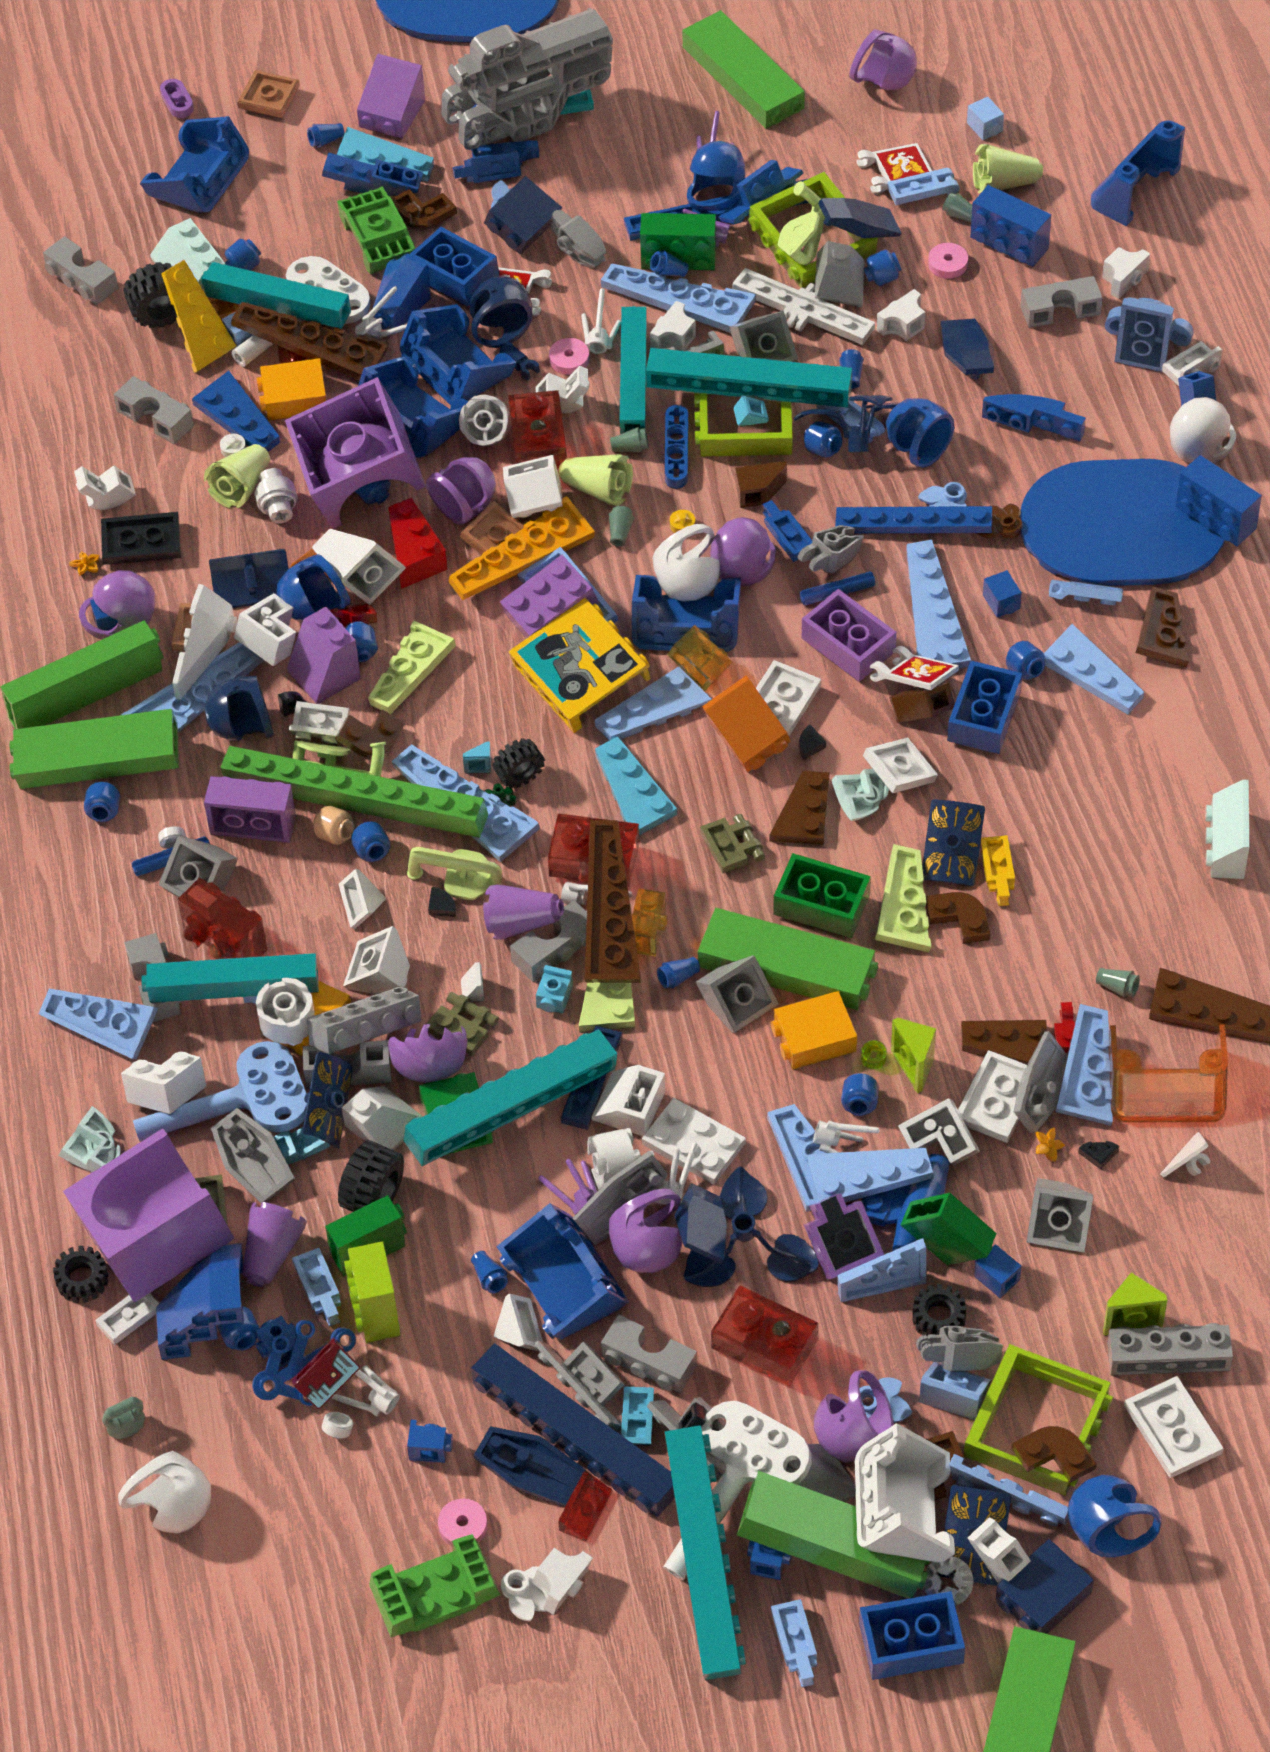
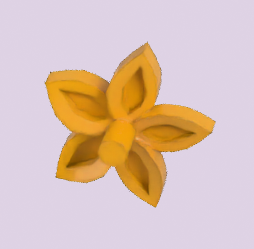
(86, 563)
(1048, 1145)

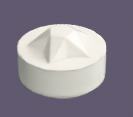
(231, 444)
(168, 836)
(337, 1425)

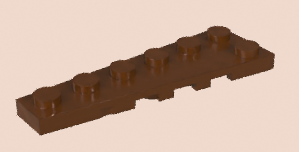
(333, 347)
(609, 929)
(1205, 1007)

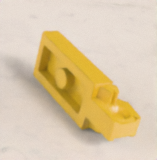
(998, 867)

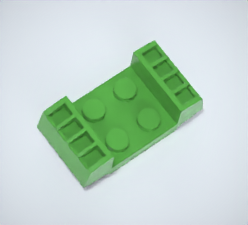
(376, 228)
(434, 1588)

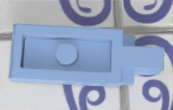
(1085, 591)
(318, 1284)
(795, 1639)

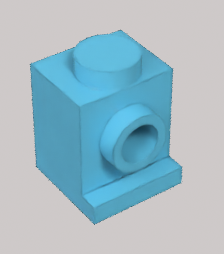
(554, 989)

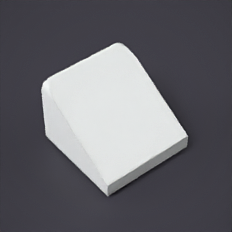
(473, 983)

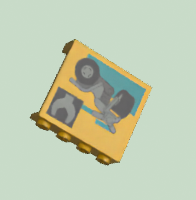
(577, 661)

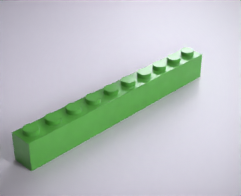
(361, 791)

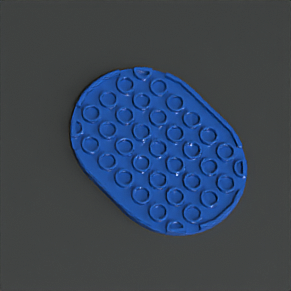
(464, 18)
(1115, 524)

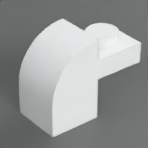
(570, 390)
(106, 490)

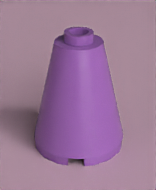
(519, 910)
(269, 1241)

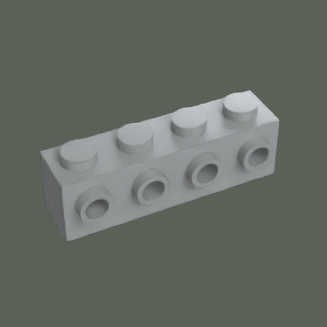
(364, 1020)
(1169, 1349)

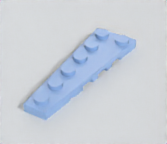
(701, 302)
(934, 615)
(228, 665)
(505, 825)

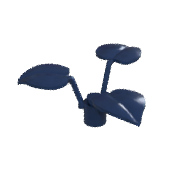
(859, 435)
(742, 1200)

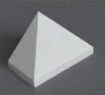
(359, 897)
(518, 1323)

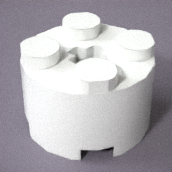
(285, 1011)
(611, 1154)

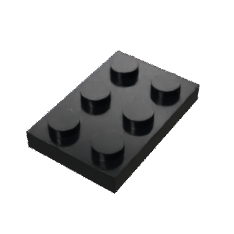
(140, 538)

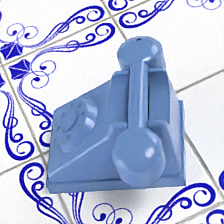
(1145, 332)

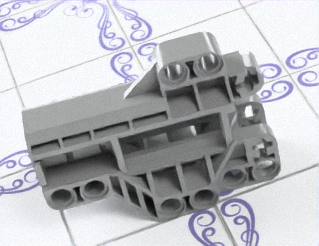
(515, 69)

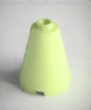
(1004, 168)
(236, 475)
(599, 476)

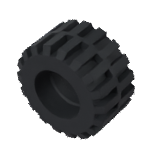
(149, 297)
(370, 1175)

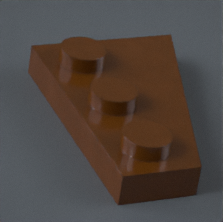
(1162, 630)
(804, 812)
(1005, 1037)

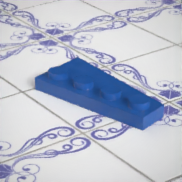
(236, 412)

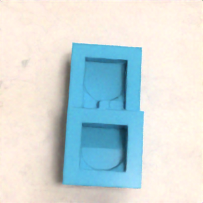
(298, 1146)
(636, 1417)

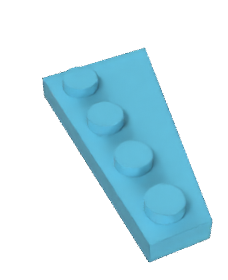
(369, 148)
(633, 788)

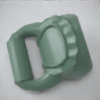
(124, 1418)

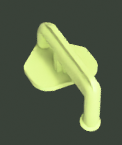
(803, 230)
(331, 752)
(467, 871)

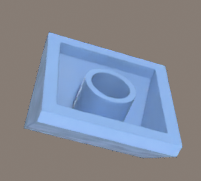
(953, 1391)

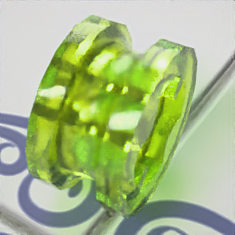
(873, 1046)

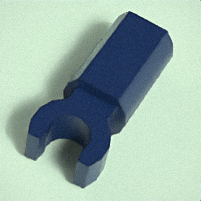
(521, 360)

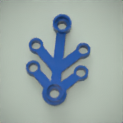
(295, 1365)

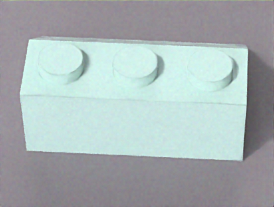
(186, 243)
(1228, 831)

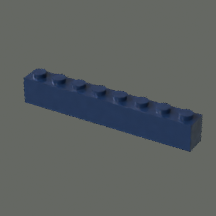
(574, 1429)

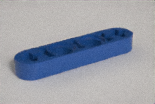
(676, 446)

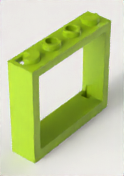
(759, 222)
(742, 443)
(1050, 1371)

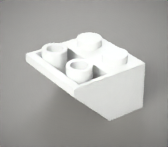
(532, 486)
(631, 1099)

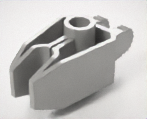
(578, 239)
(831, 548)
(961, 1348)

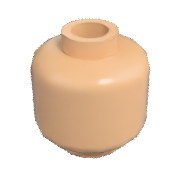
(333, 825)

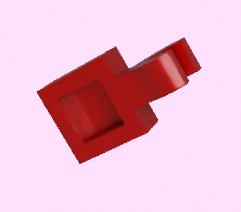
(356, 613)
(1064, 1030)

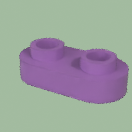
(176, 98)

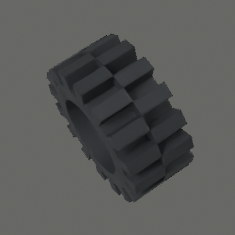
(518, 763)
(76, 1260)
(938, 1297)

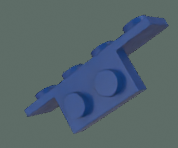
(759, 186)

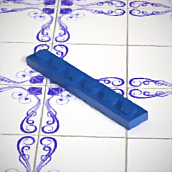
(916, 519)

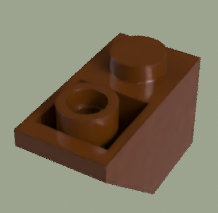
(759, 482)
(922, 703)

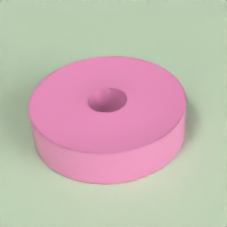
(948, 260)
(570, 347)
(458, 1511)

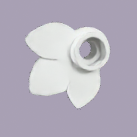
(523, 1600)

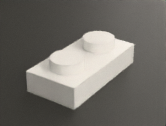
(126, 1317)

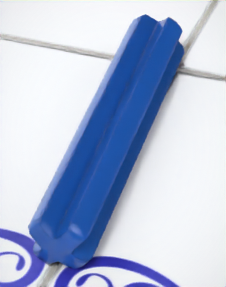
(846, 585)
(156, 860)

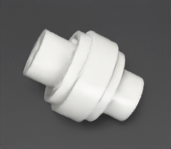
(276, 495)

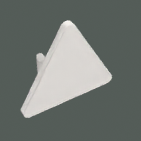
(1189, 1155)

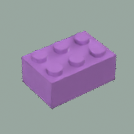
(546, 596)
(848, 634)
(250, 809)

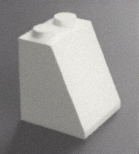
(359, 563)

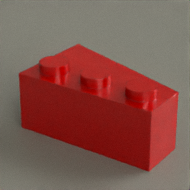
(415, 543)

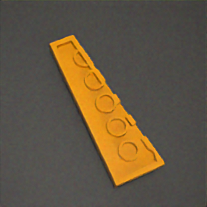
(537, 539)

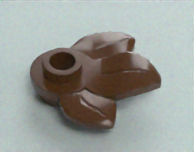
(1005, 522)

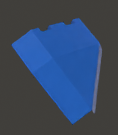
(200, 1302)

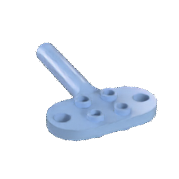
(265, 1088)

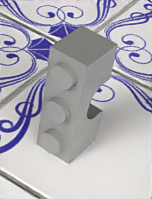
(67, 262)
(1079, 295)
(170, 417)
(148, 951)
(533, 953)
(369, 1064)
(668, 1368)

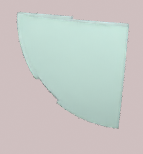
(860, 793)
(91, 1143)

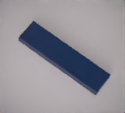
(584, 1099)

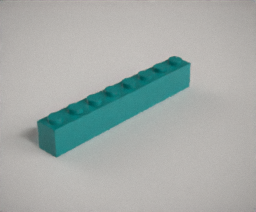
(749, 377)
(509, 1097)
(703, 1553)

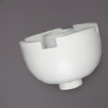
(485, 420)

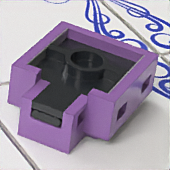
(841, 1235)

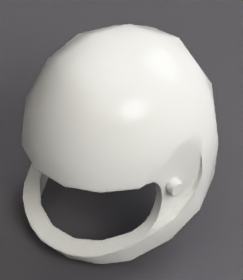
(1200, 429)
(686, 575)
(179, 1494)

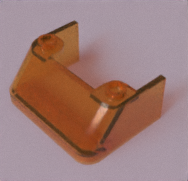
(1168, 1093)

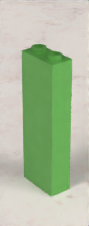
(743, 69)
(83, 677)
(94, 749)
(790, 957)
(823, 1534)
(1030, 1692)

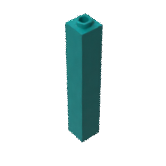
(277, 294)
(633, 368)
(226, 977)

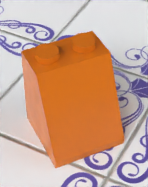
(746, 724)

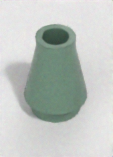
(957, 207)
(630, 441)
(620, 524)
(1119, 981)

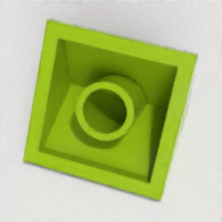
(913, 1049)
(1135, 1305)

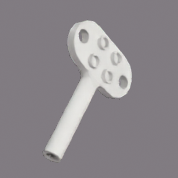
(319, 274)
(746, 1446)

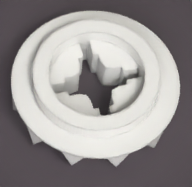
(962, 1578)

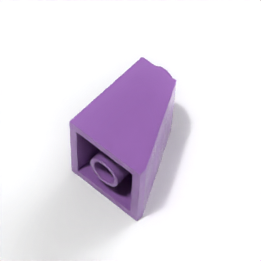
(391, 96)
(324, 656)

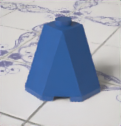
(412, 292)

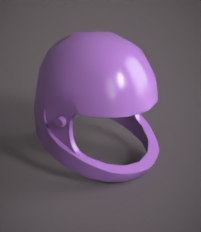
(889, 63)
(462, 489)
(742, 551)
(122, 597)
(640, 1240)
(844, 1426)

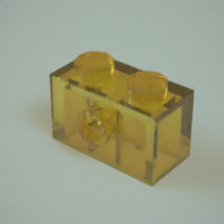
(700, 657)
(649, 920)

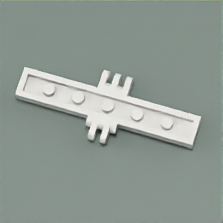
(803, 307)

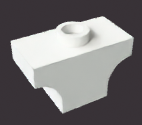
(1125, 269)
(902, 317)
(673, 329)
(998, 1550)
(561, 1577)

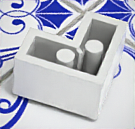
(266, 629)
(164, 1085)
(944, 1125)

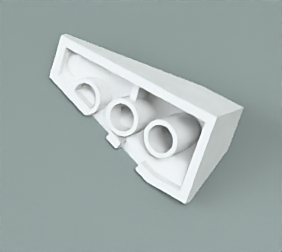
(209, 633)

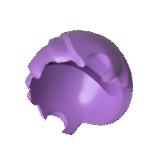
(427, 1058)

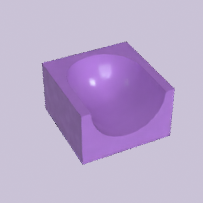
(352, 444)
(148, 1215)

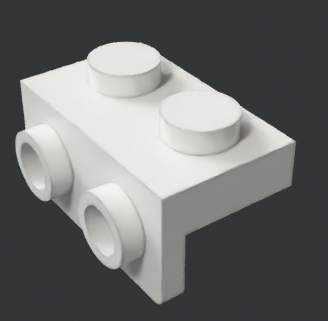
(1192, 360)
(318, 721)

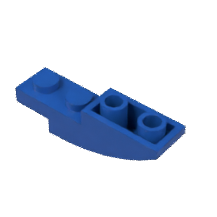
(363, 177)
(1028, 410)

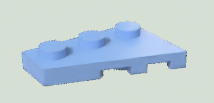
(886, 1273)

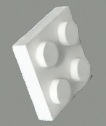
(900, 765)

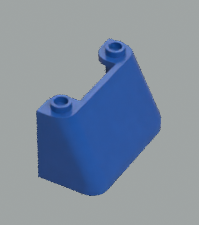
(1154, 154)
(205, 169)
(447, 357)
(424, 418)
(663, 621)
(562, 1272)

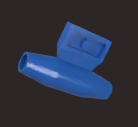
(891, 1205)

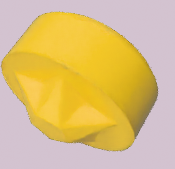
(681, 519)

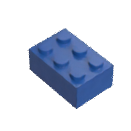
(1010, 225)
(456, 264)
(1218, 500)
(984, 707)
(911, 1635)

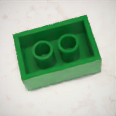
(681, 235)
(822, 895)

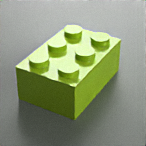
(372, 1292)

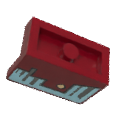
(325, 1374)

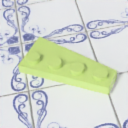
(413, 663)
(903, 903)
(607, 1006)

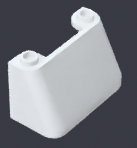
(897, 1495)

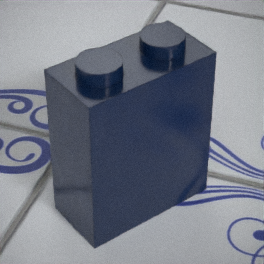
(522, 215)
(1044, 1589)

